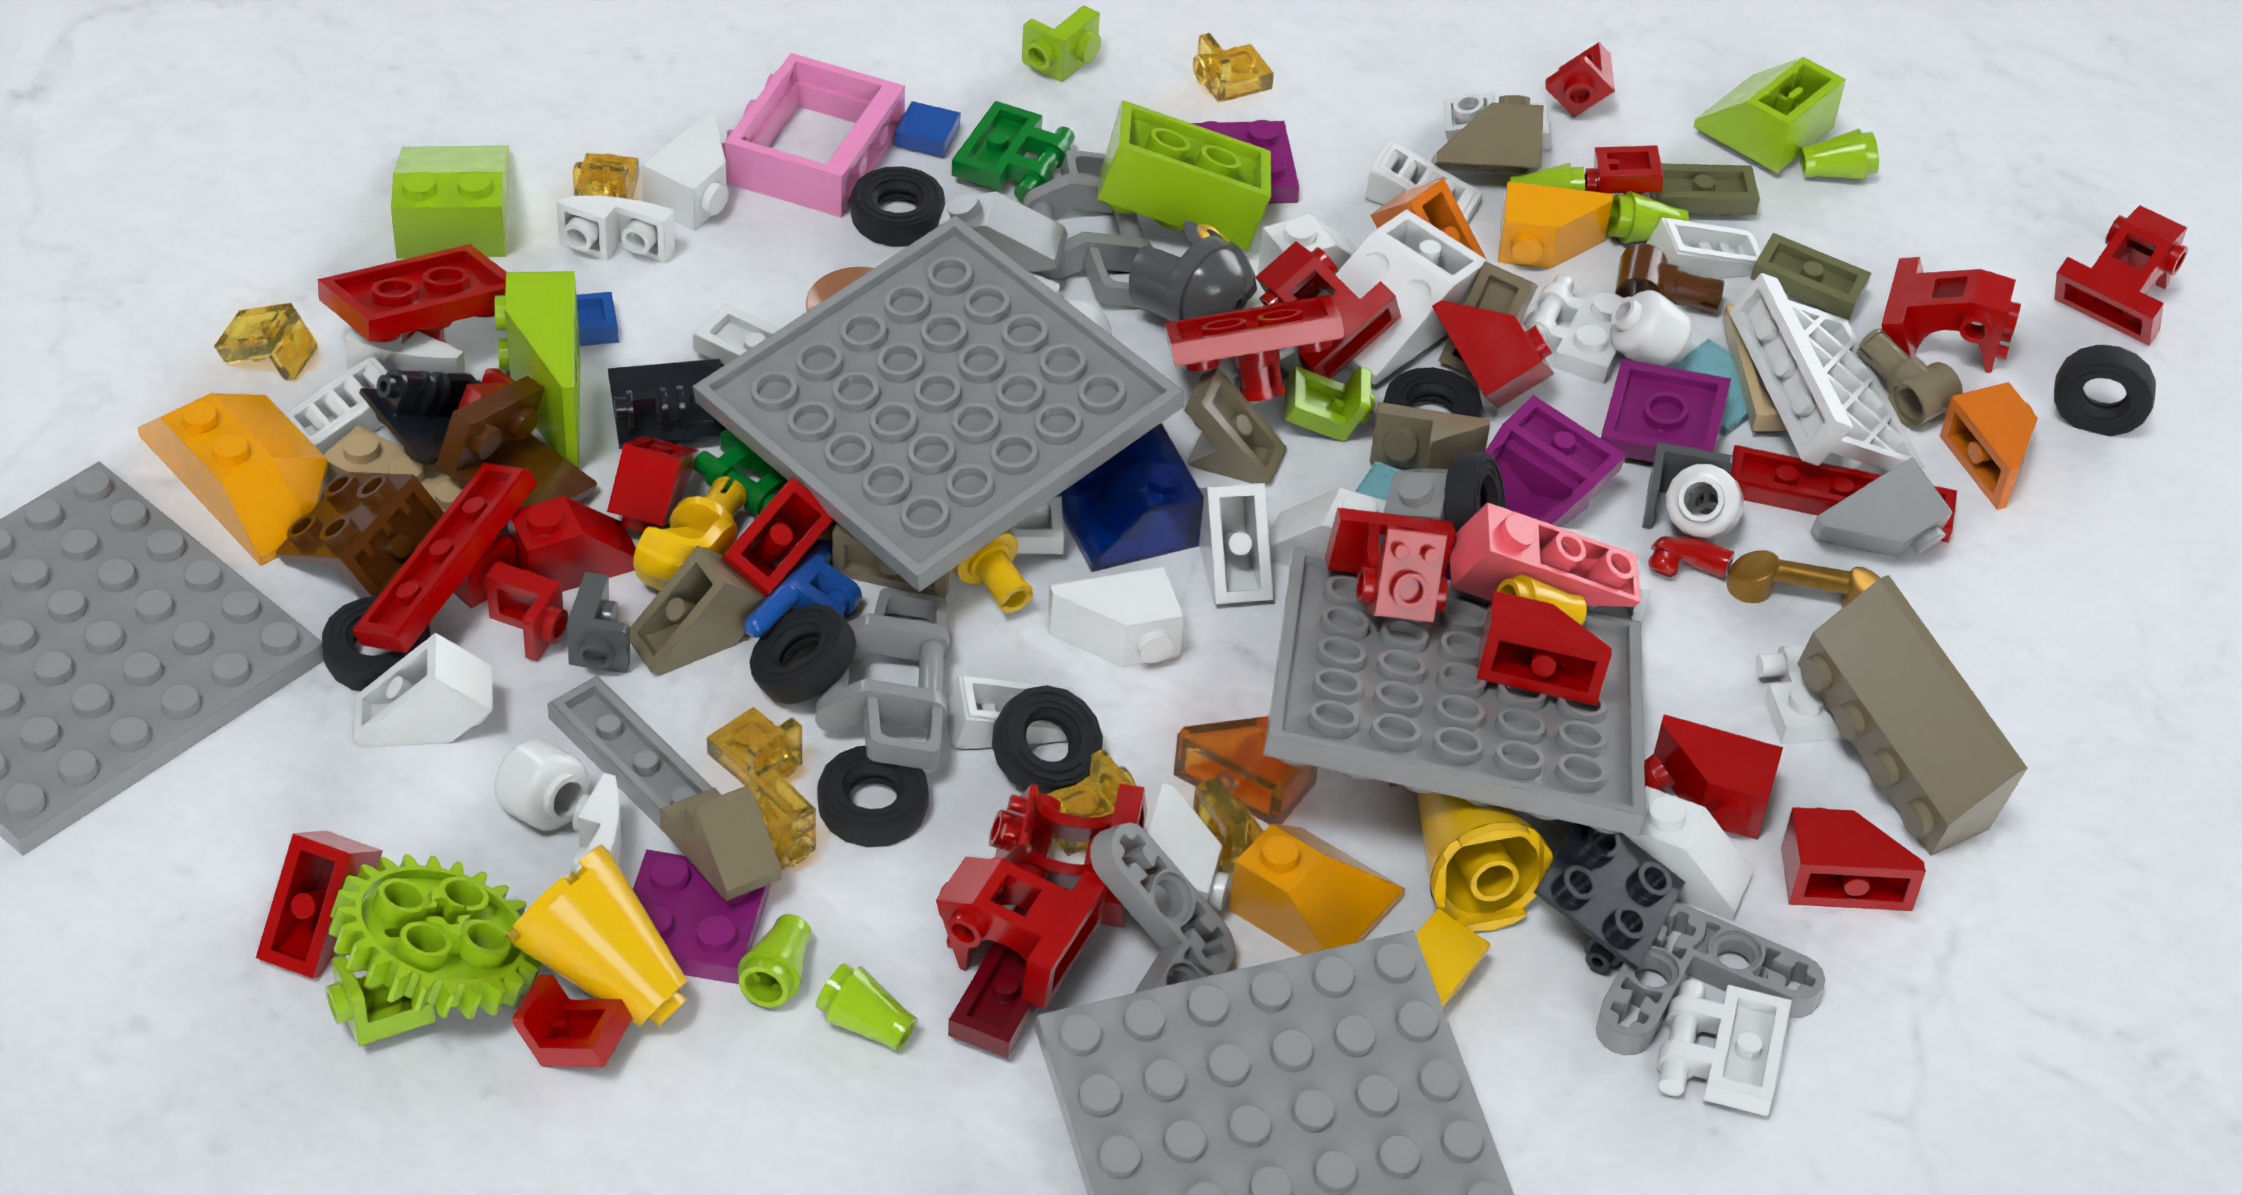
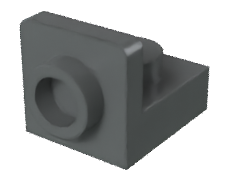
(593, 628)

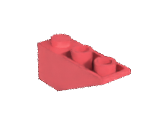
(1507, 544)

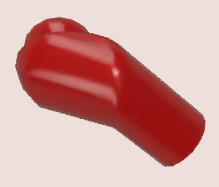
(1691, 551)

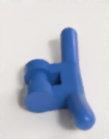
(808, 584)

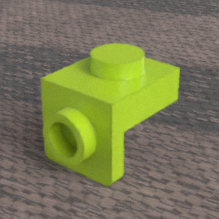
(1062, 49)
(1328, 404)
(367, 1008)

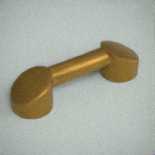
(1754, 575)

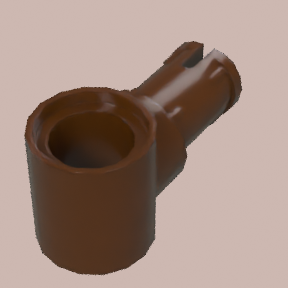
(1646, 268)

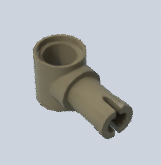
(1914, 388)

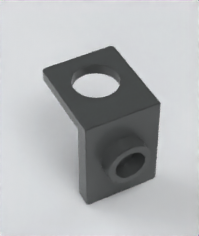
(1670, 461)

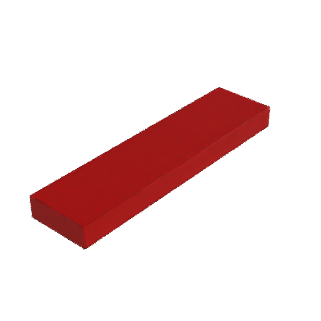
(1805, 487)
(444, 557)

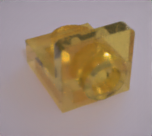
(1230, 72)
(606, 176)
(270, 333)
(754, 742)
(1093, 795)
(786, 816)
(1226, 819)

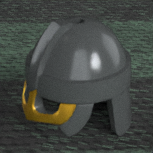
(1205, 281)

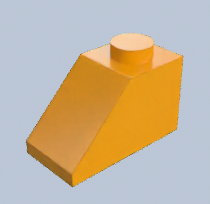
(1550, 224)

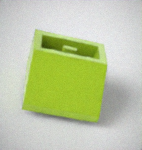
(1776, 112)

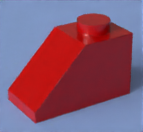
(1497, 350)
(650, 481)
(778, 537)
(568, 539)
(1540, 650)
(1719, 771)
(1847, 862)
(306, 891)

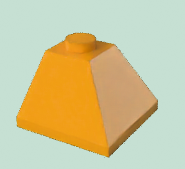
(1308, 891)

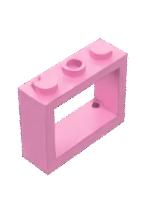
(807, 83)

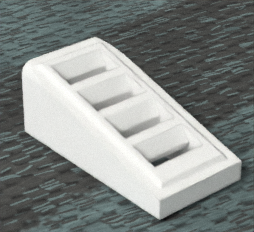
(1400, 170)
(1706, 248)
(336, 401)
(977, 704)

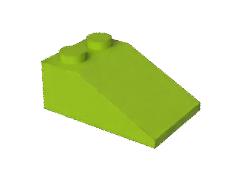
(450, 199)
(545, 345)

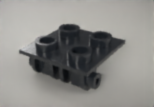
(662, 403)
(418, 408)
(1610, 894)

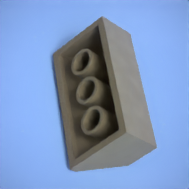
(1911, 717)

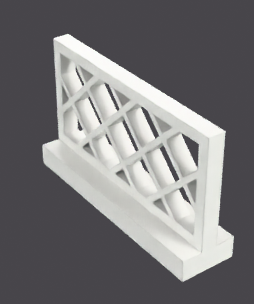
(1819, 380)

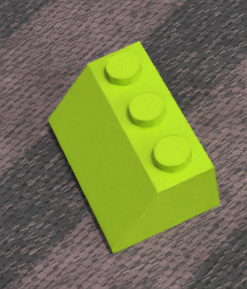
(1184, 174)

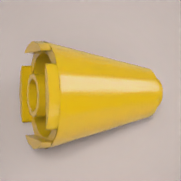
(1480, 860)
(602, 940)

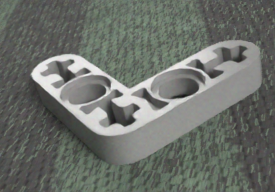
(1131, 869)
(1697, 957)

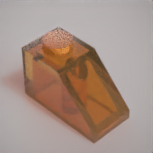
(1236, 757)

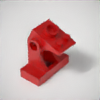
(1303, 275)
(2115, 289)
(1950, 302)
(1409, 571)
(1032, 821)
(1046, 937)

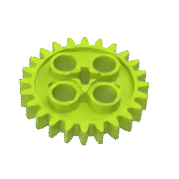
(432, 936)

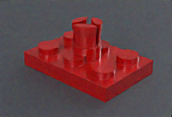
(415, 294)
(1255, 340)

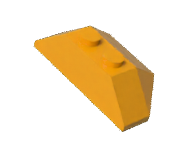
(242, 465)

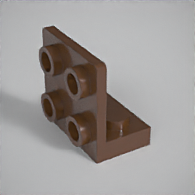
(499, 433)
(363, 528)

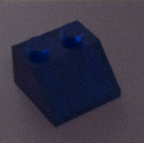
(1135, 505)

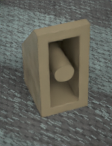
(1498, 140)
(694, 613)

